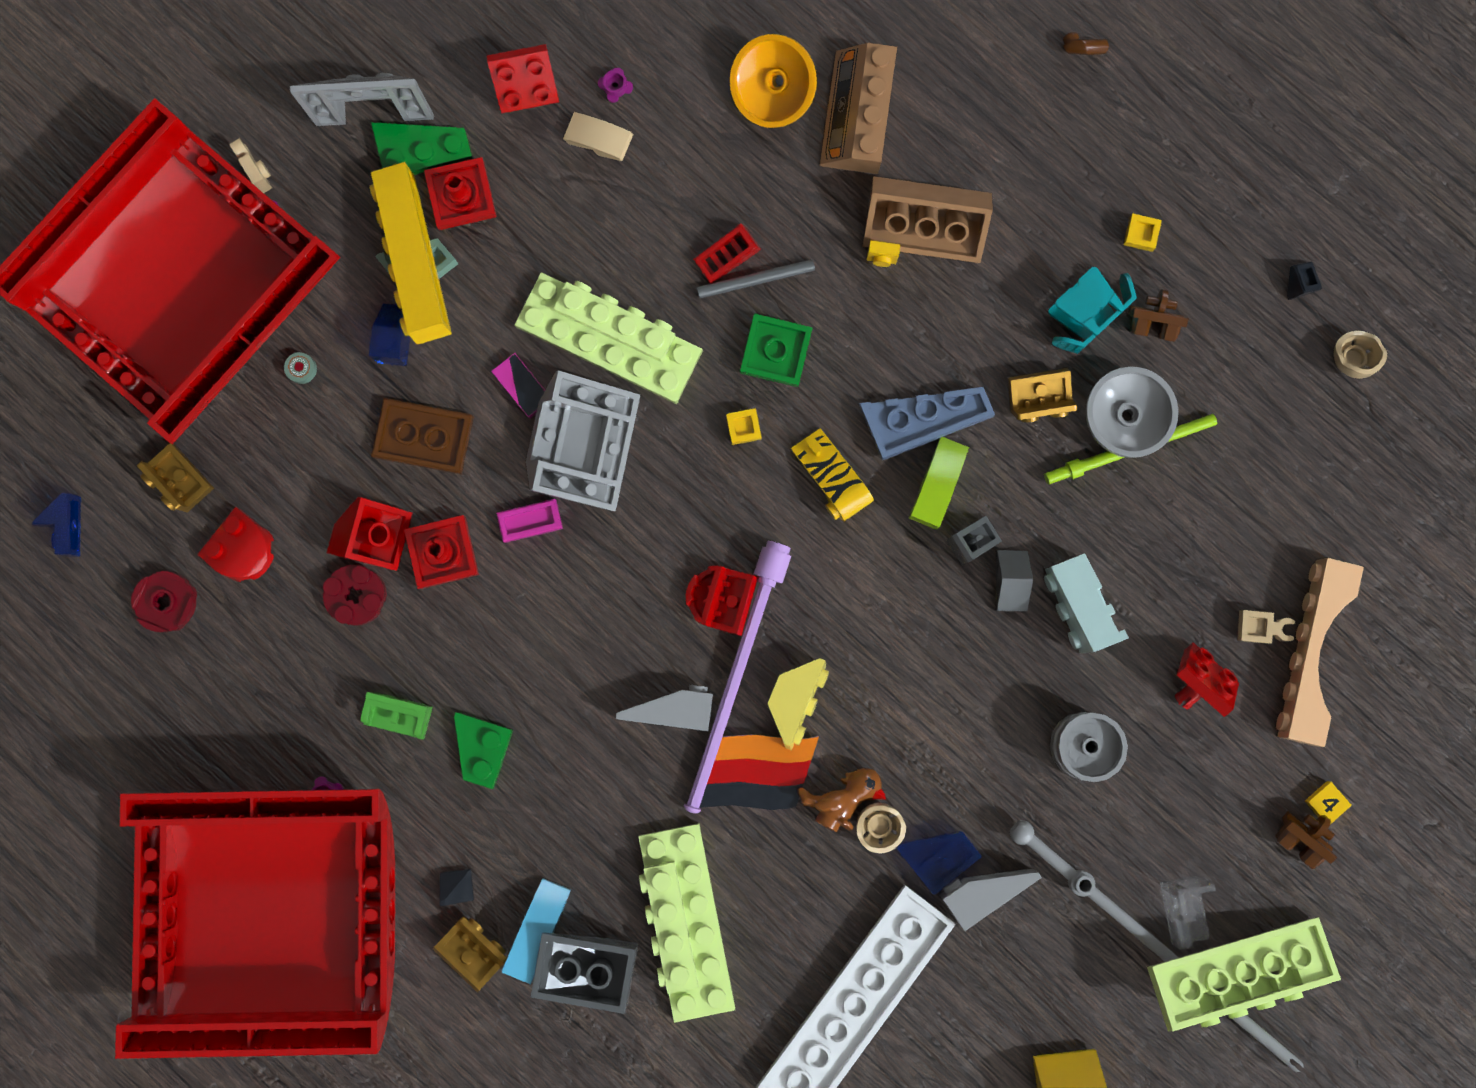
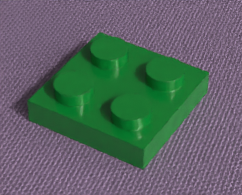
(776, 350)

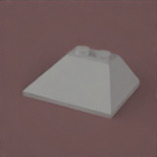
(326, 99)
(581, 440)

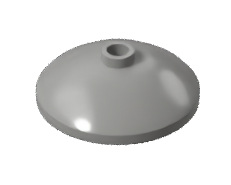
(1146, 399)

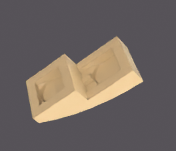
(598, 135)

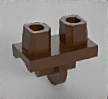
(1170, 322)
(1317, 848)

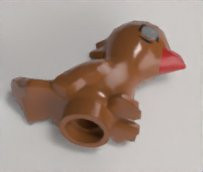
(839, 805)

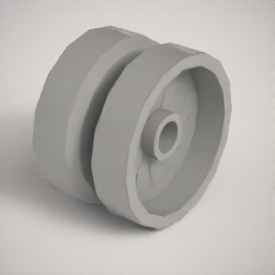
(1104, 755)

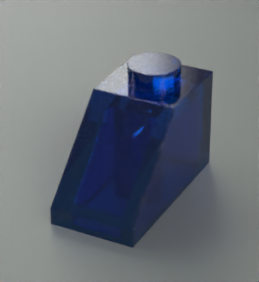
(388, 341)

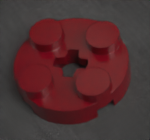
(157, 585)
(370, 602)

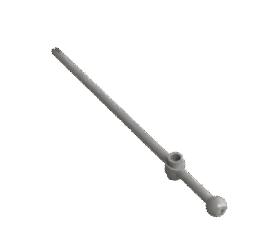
(1023, 834)

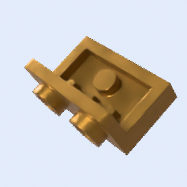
(1041, 395)
(175, 478)
(471, 953)

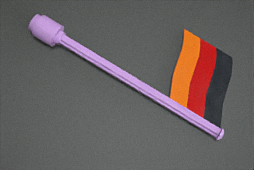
(753, 767)

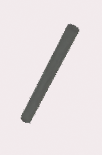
(755, 278)

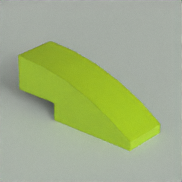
(939, 483)

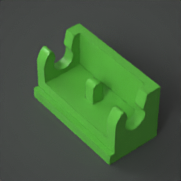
(396, 714)

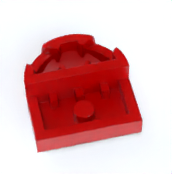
(239, 548)
(721, 598)

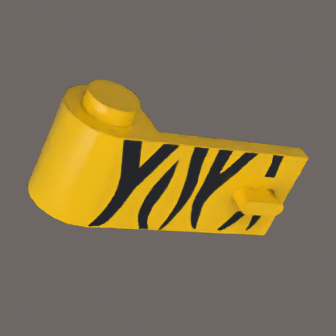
(833, 475)

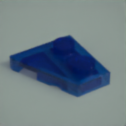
(939, 858)

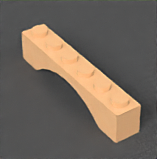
(1304, 712)

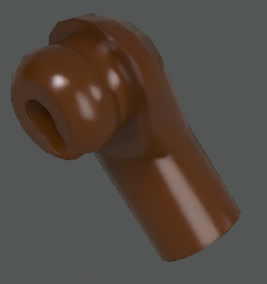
(1084, 46)

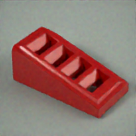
(721, 244)

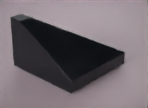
(1302, 280)
(456, 887)

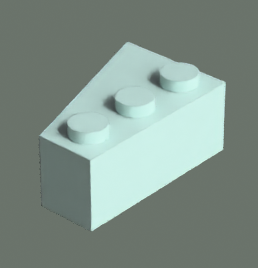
(1083, 605)

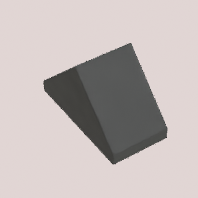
(974, 540)
(1013, 580)

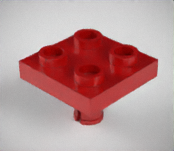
(523, 78)
(460, 193)
(441, 552)
(1206, 681)

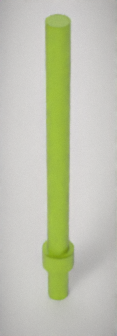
(1076, 468)

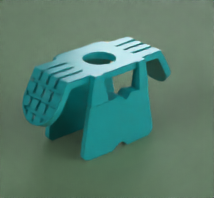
(1086, 308)

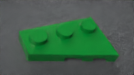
(421, 145)

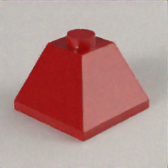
(370, 534)

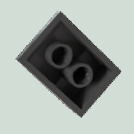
(585, 971)

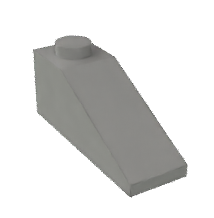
(680, 709)
(980, 895)

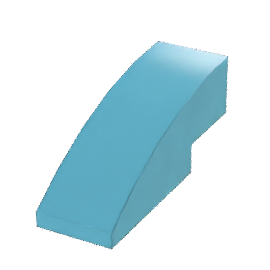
(539, 919)

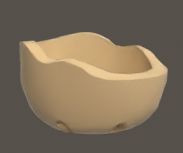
(1353, 358)
(879, 826)

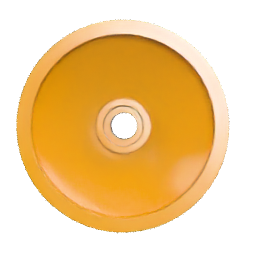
(755, 84)

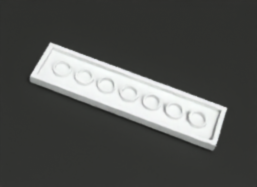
(861, 995)

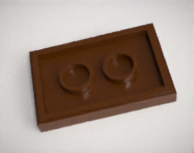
(422, 436)

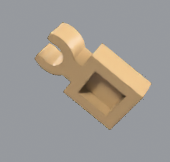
(255, 170)
(1260, 628)

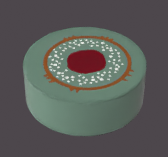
(300, 368)

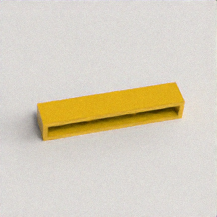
(410, 254)

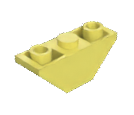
(794, 699)

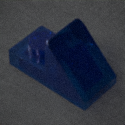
(65, 516)

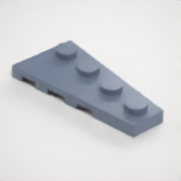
(922, 419)

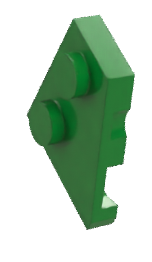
(481, 749)

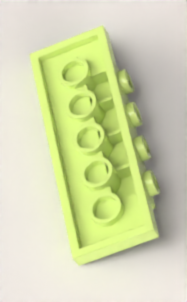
(609, 336)
(685, 923)
(1243, 975)

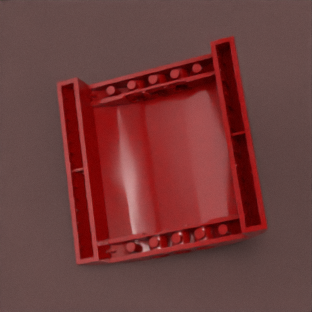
(164, 269)
(260, 923)

